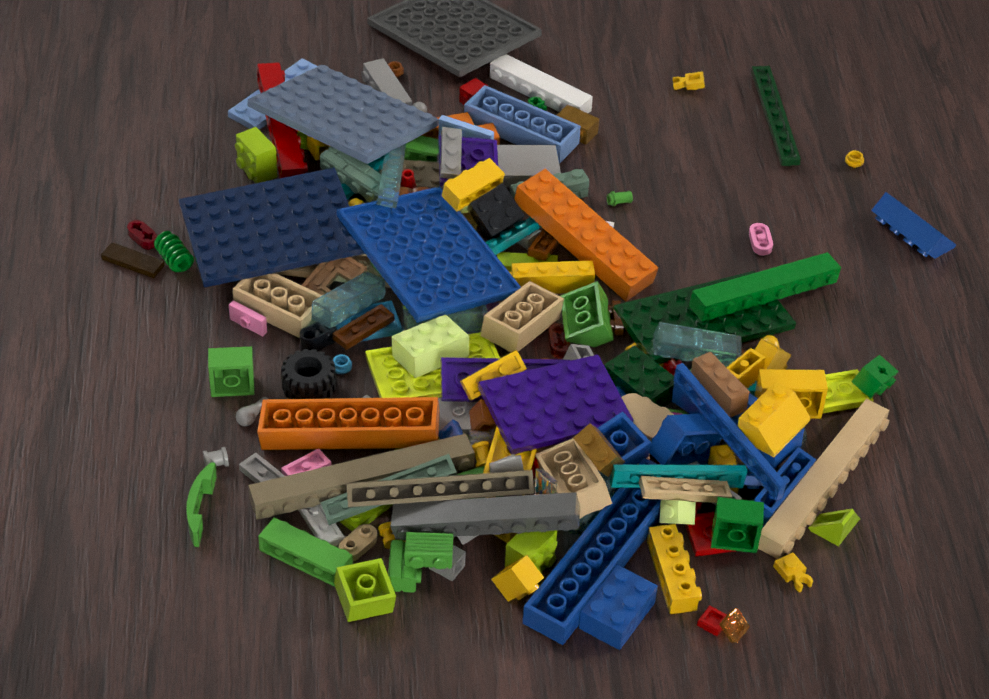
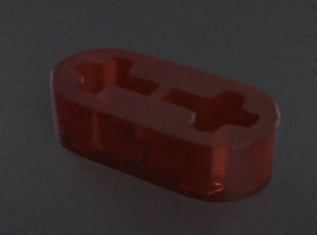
(555, 340)

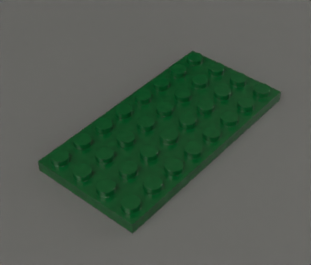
(644, 314)

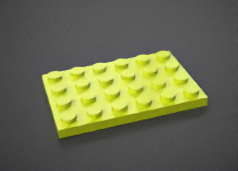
(396, 382)

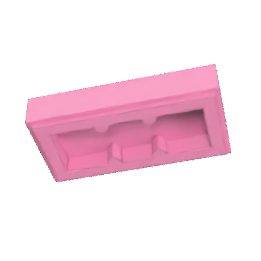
(248, 318)

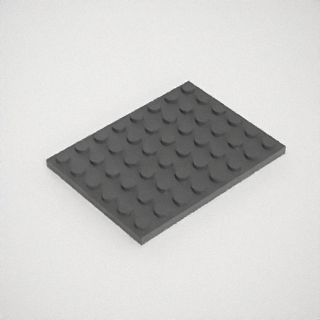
(455, 32)

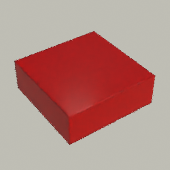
(710, 620)

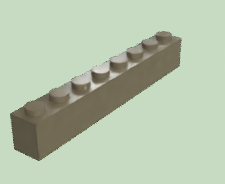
(440, 488)

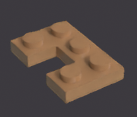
(328, 271)

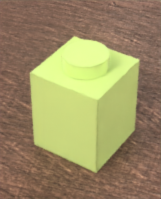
(677, 512)

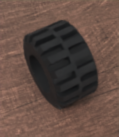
(308, 375)

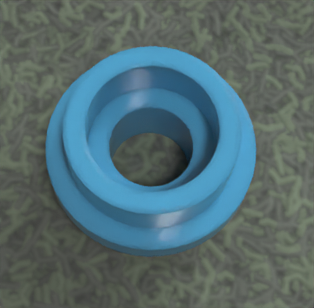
(342, 364)

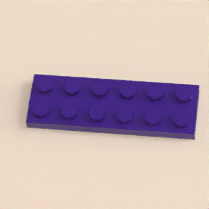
(456, 369)

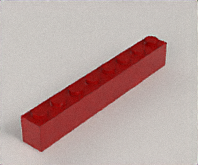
(283, 137)

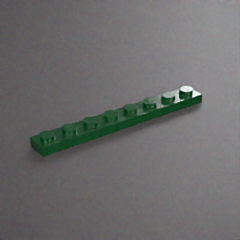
(775, 116)

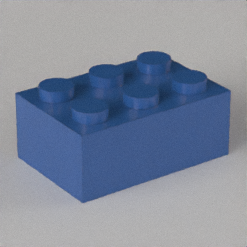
(684, 440)
(618, 607)

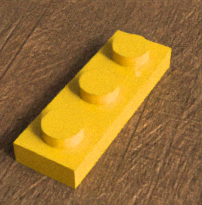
(507, 365)

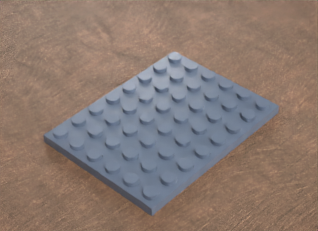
(343, 113)

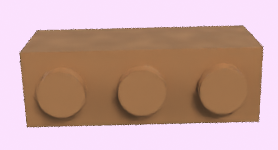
(721, 384)

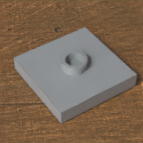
(457, 411)

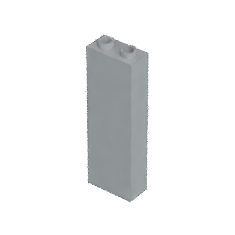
(525, 161)

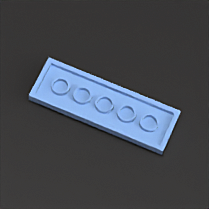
(251, 118)

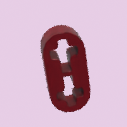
(139, 236)

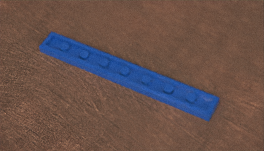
(730, 432)

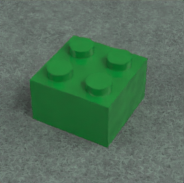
(737, 525)

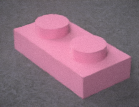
(311, 461)

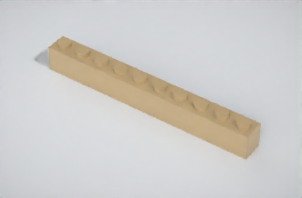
(823, 479)

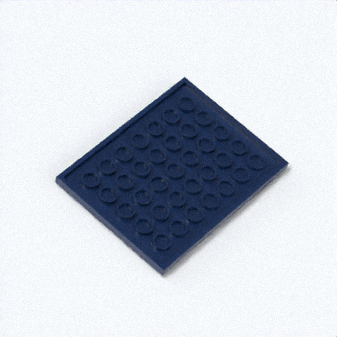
(268, 227)

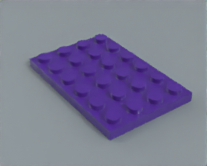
(551, 402)

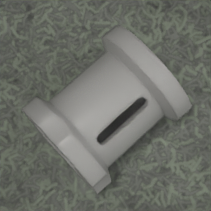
(218, 457)

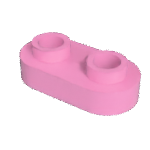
(760, 239)

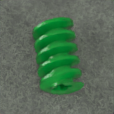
(173, 251)

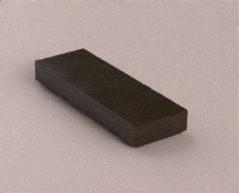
(132, 260)

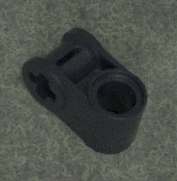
(316, 337)

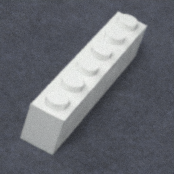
(538, 84)

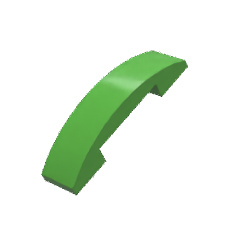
(202, 485)

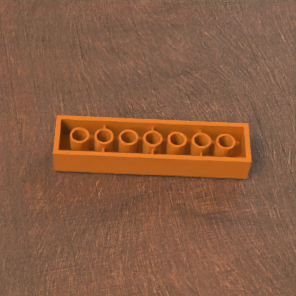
(585, 234)
(348, 423)

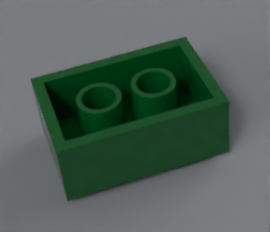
(640, 374)

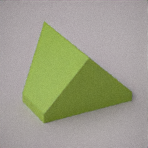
(834, 525)

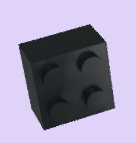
(495, 211)

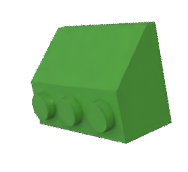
(587, 316)

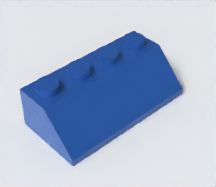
(912, 226)

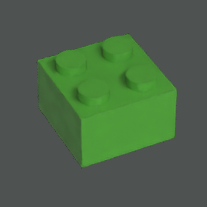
(231, 371)

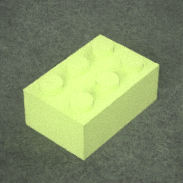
(424, 345)

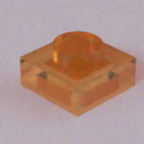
(734, 625)

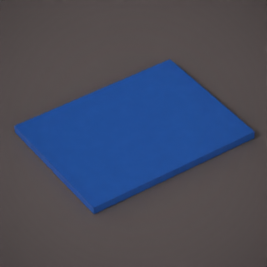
(429, 254)

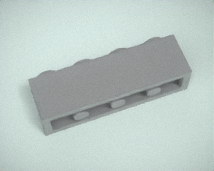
(381, 78)

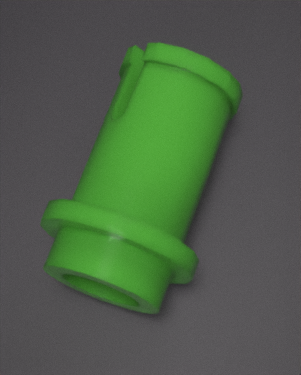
(619, 198)

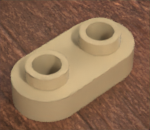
(359, 540)

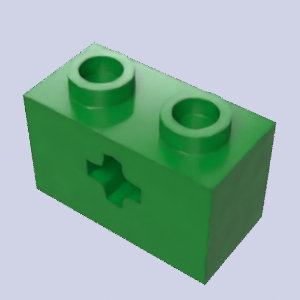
(875, 377)

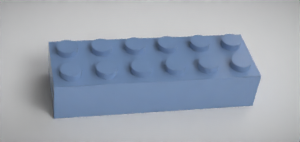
(522, 122)

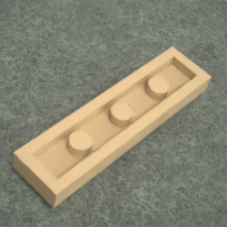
(683, 489)

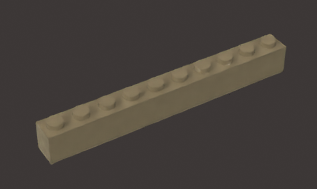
(317, 485)

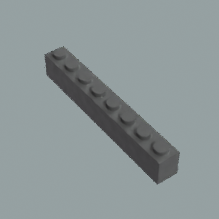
(488, 515)

